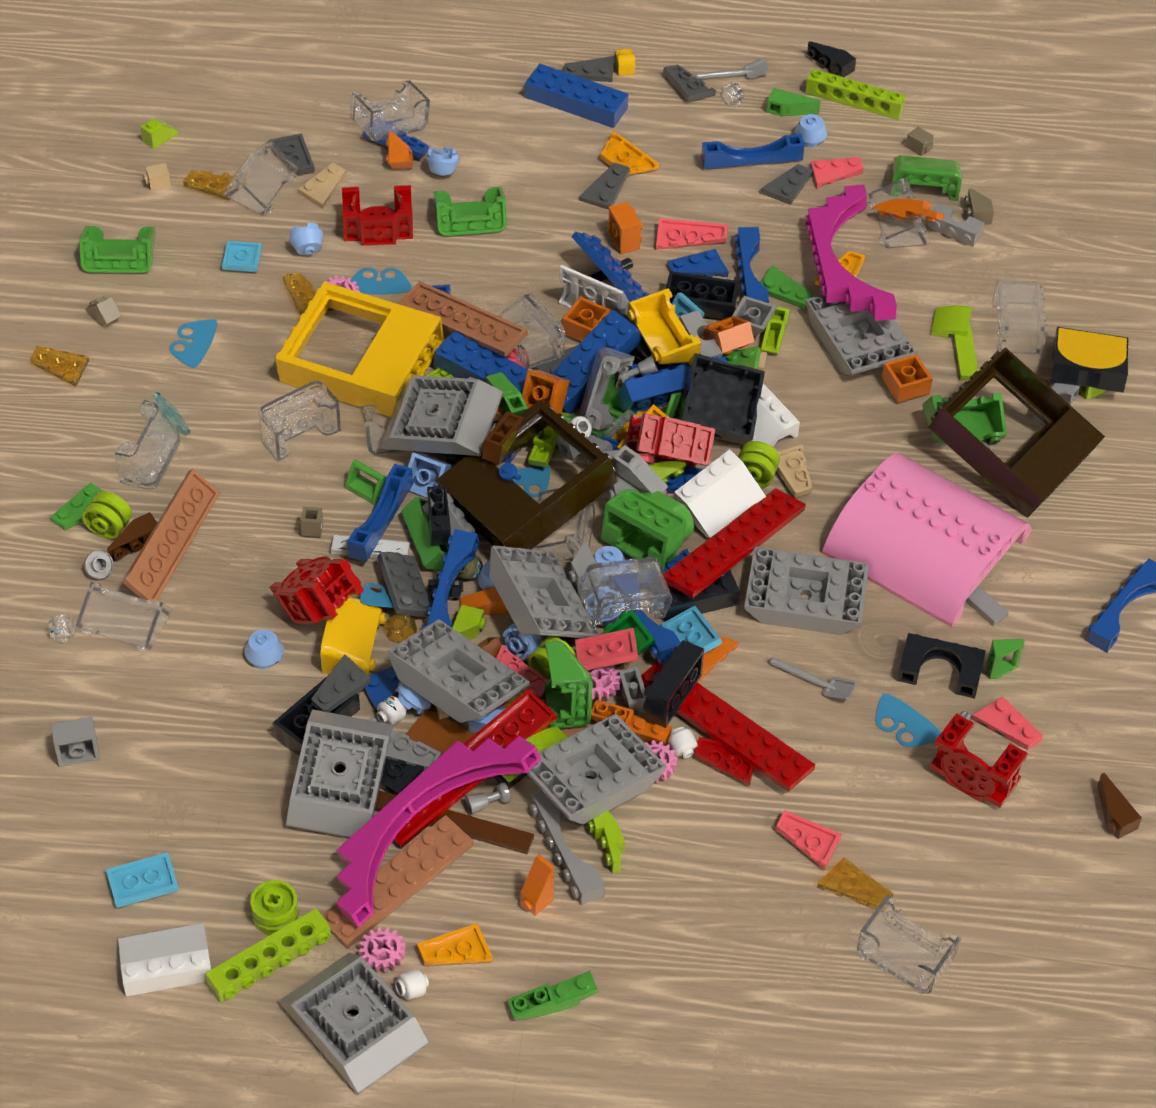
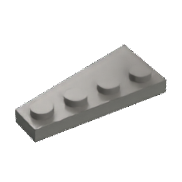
(412, 752)

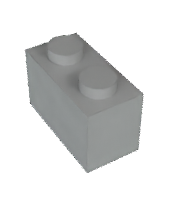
(632, 689)

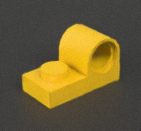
(625, 62)

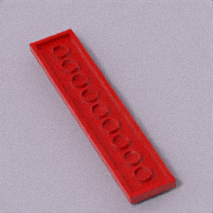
(733, 542)
(521, 718)
(741, 735)

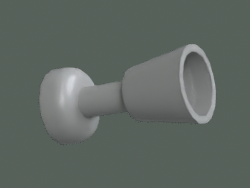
(644, 367)
(478, 801)

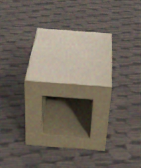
(919, 141)
(311, 521)

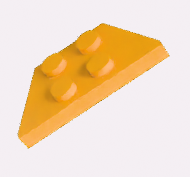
(626, 154)

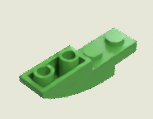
(552, 999)

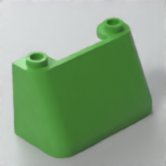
(929, 172)
(471, 217)
(115, 255)
(980, 416)
(568, 689)

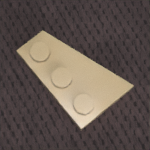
(322, 185)
(794, 471)

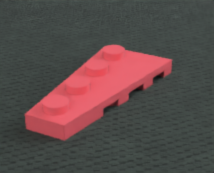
(684, 233)

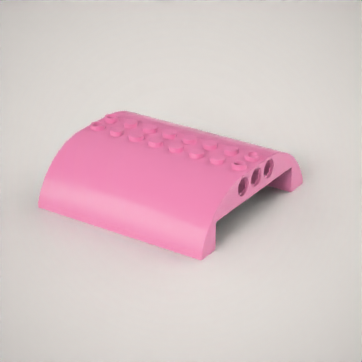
(923, 536)

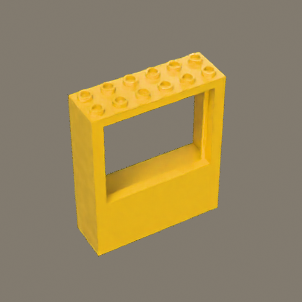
(398, 351)

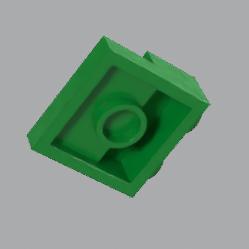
(630, 620)

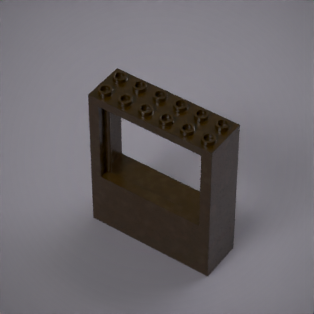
(1045, 459)
(504, 510)

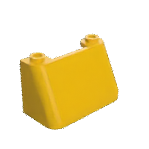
(662, 329)
(351, 634)

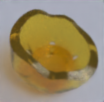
(400, 623)

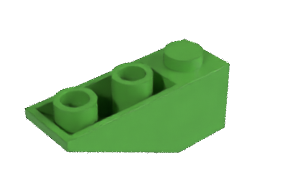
(791, 104)
(511, 399)

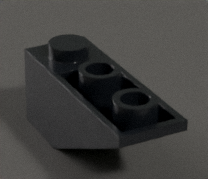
(833, 59)
(438, 515)

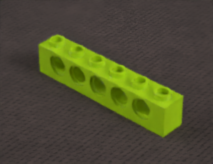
(855, 94)
(256, 955)

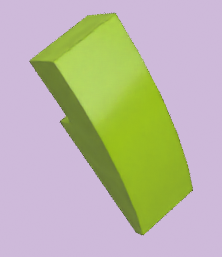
(775, 331)

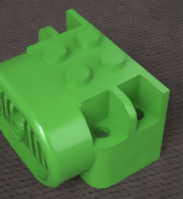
(646, 525)

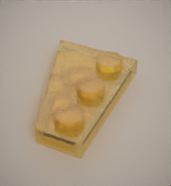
(60, 363)
(854, 883)

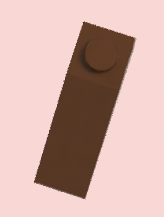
(501, 438)
(1117, 811)

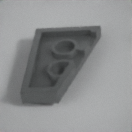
(594, 69)
(340, 685)

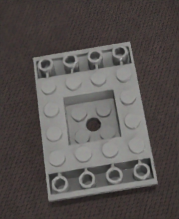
(838, 331)
(458, 425)
(833, 585)
(538, 593)
(454, 672)
(610, 754)
(334, 800)
(361, 1045)

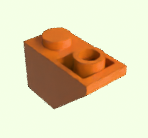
(400, 154)

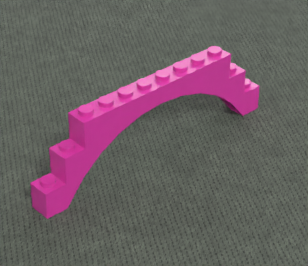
(834, 279)
(451, 770)

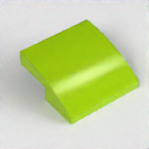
(951, 320)

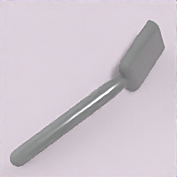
(751, 71)
(835, 688)

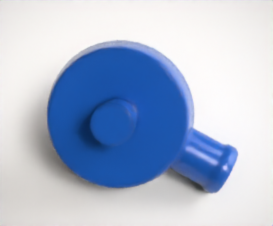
(509, 472)

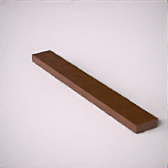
(478, 828)

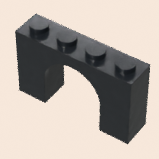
(966, 659)

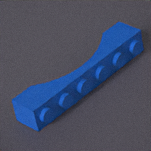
(785, 149)
(748, 246)
(366, 537)
(461, 551)
(1107, 628)
(665, 638)

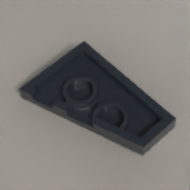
(399, 775)

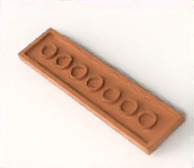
(468, 320)
(171, 537)
(404, 877)

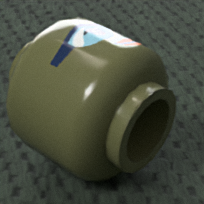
(472, 569)

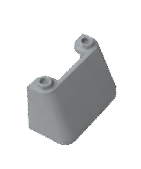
(606, 363)

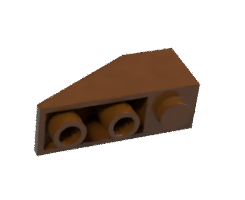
(132, 537)

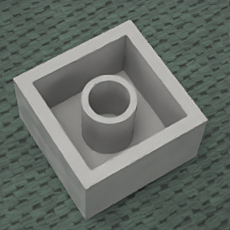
(75, 741)

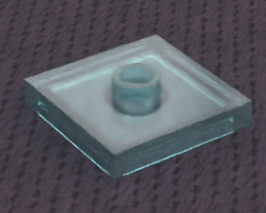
(171, 413)

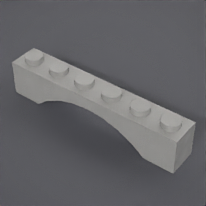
(583, 878)

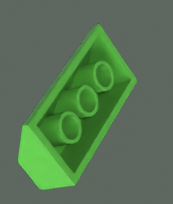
(418, 525)

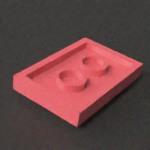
(607, 649)

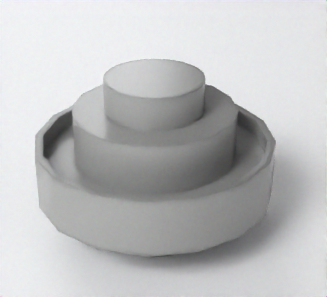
(98, 564)

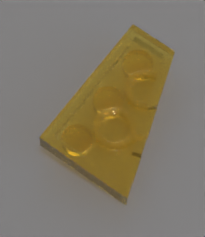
(208, 182)
(300, 290)

